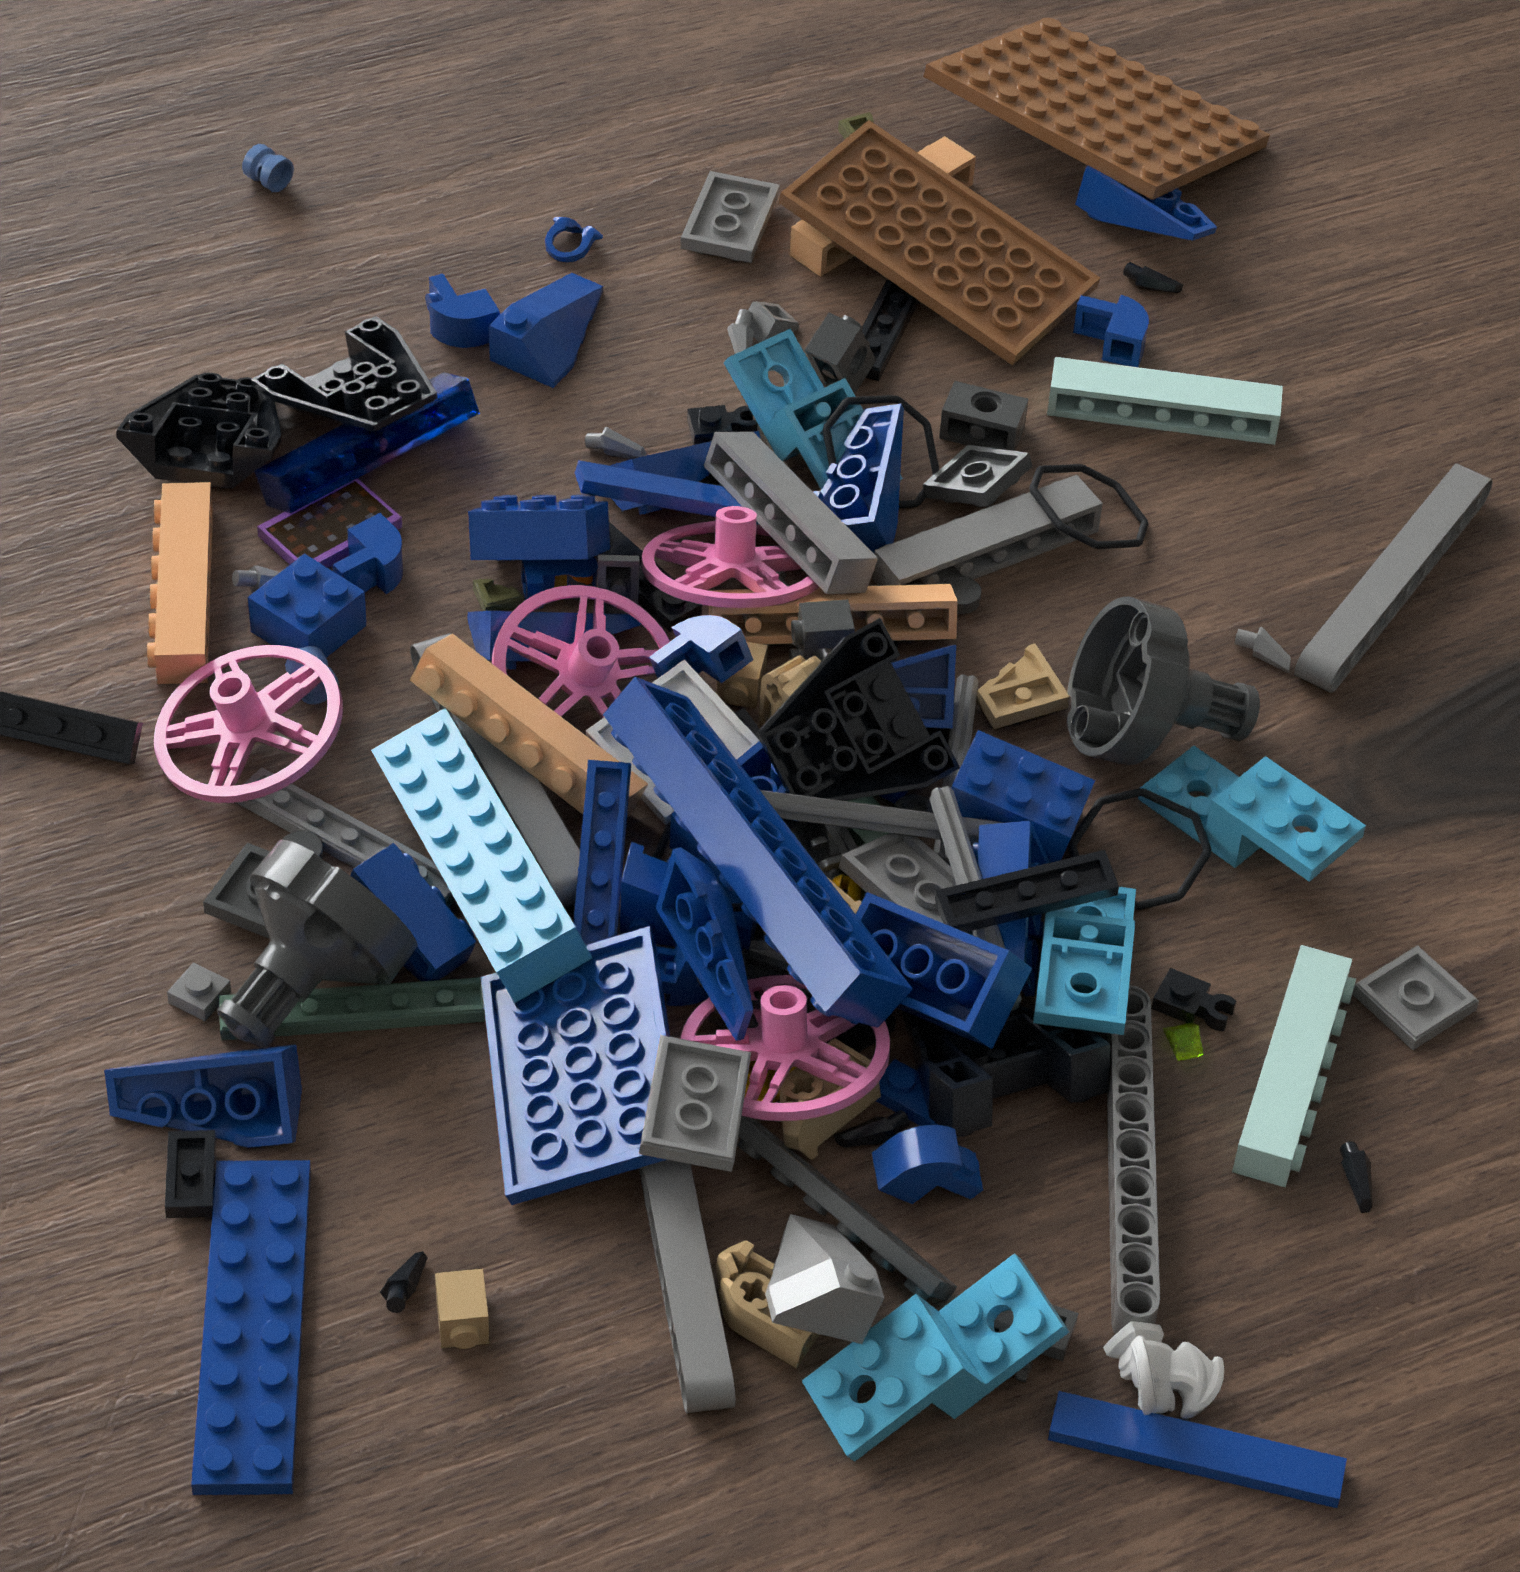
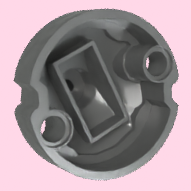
(1138, 682)
(318, 930)

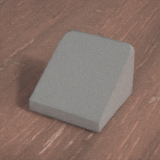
(770, 320)

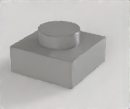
(198, 991)

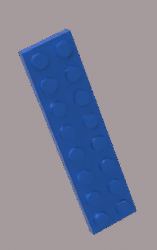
(252, 1329)

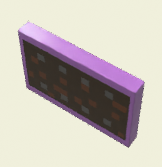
(323, 524)

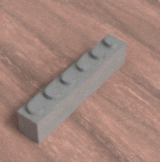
(791, 513)
(990, 537)

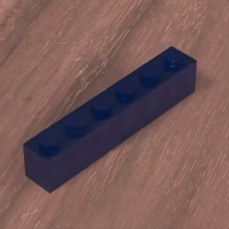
(352, 452)

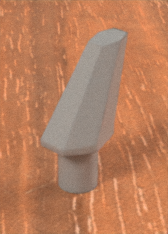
(740, 331)
(614, 444)
(253, 578)
(1264, 648)

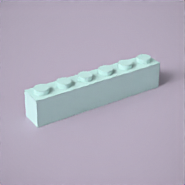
(1165, 400)
(1293, 1065)

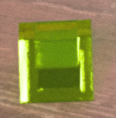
(1185, 1041)

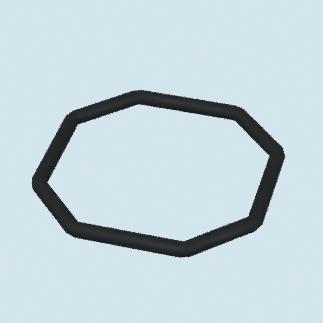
(878, 400)
(1075, 534)
(1163, 802)

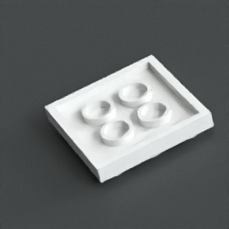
(719, 716)

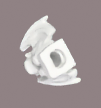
(1160, 1370)

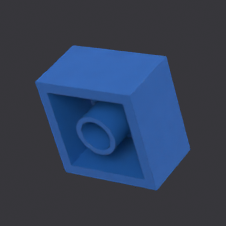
(307, 608)

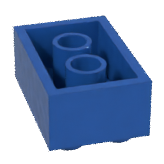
(539, 528)
(1017, 786)

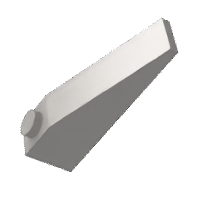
(822, 1282)

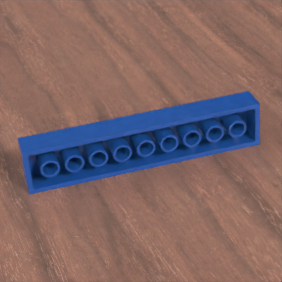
(757, 855)

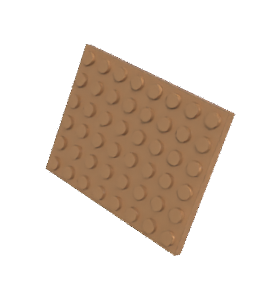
(1098, 107)

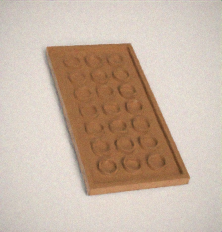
(939, 241)

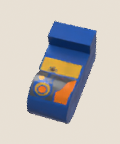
(548, 574)

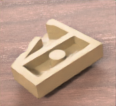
(1022, 691)

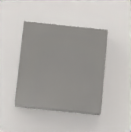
(1415, 997)

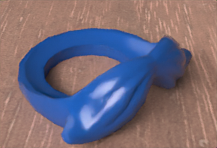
(567, 224)

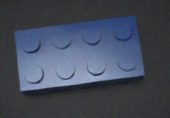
(953, 975)

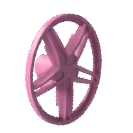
(730, 557)
(593, 660)
(245, 719)
(797, 1039)

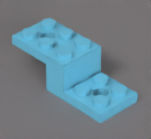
(795, 413)
(1255, 812)
(1087, 965)
(934, 1357)

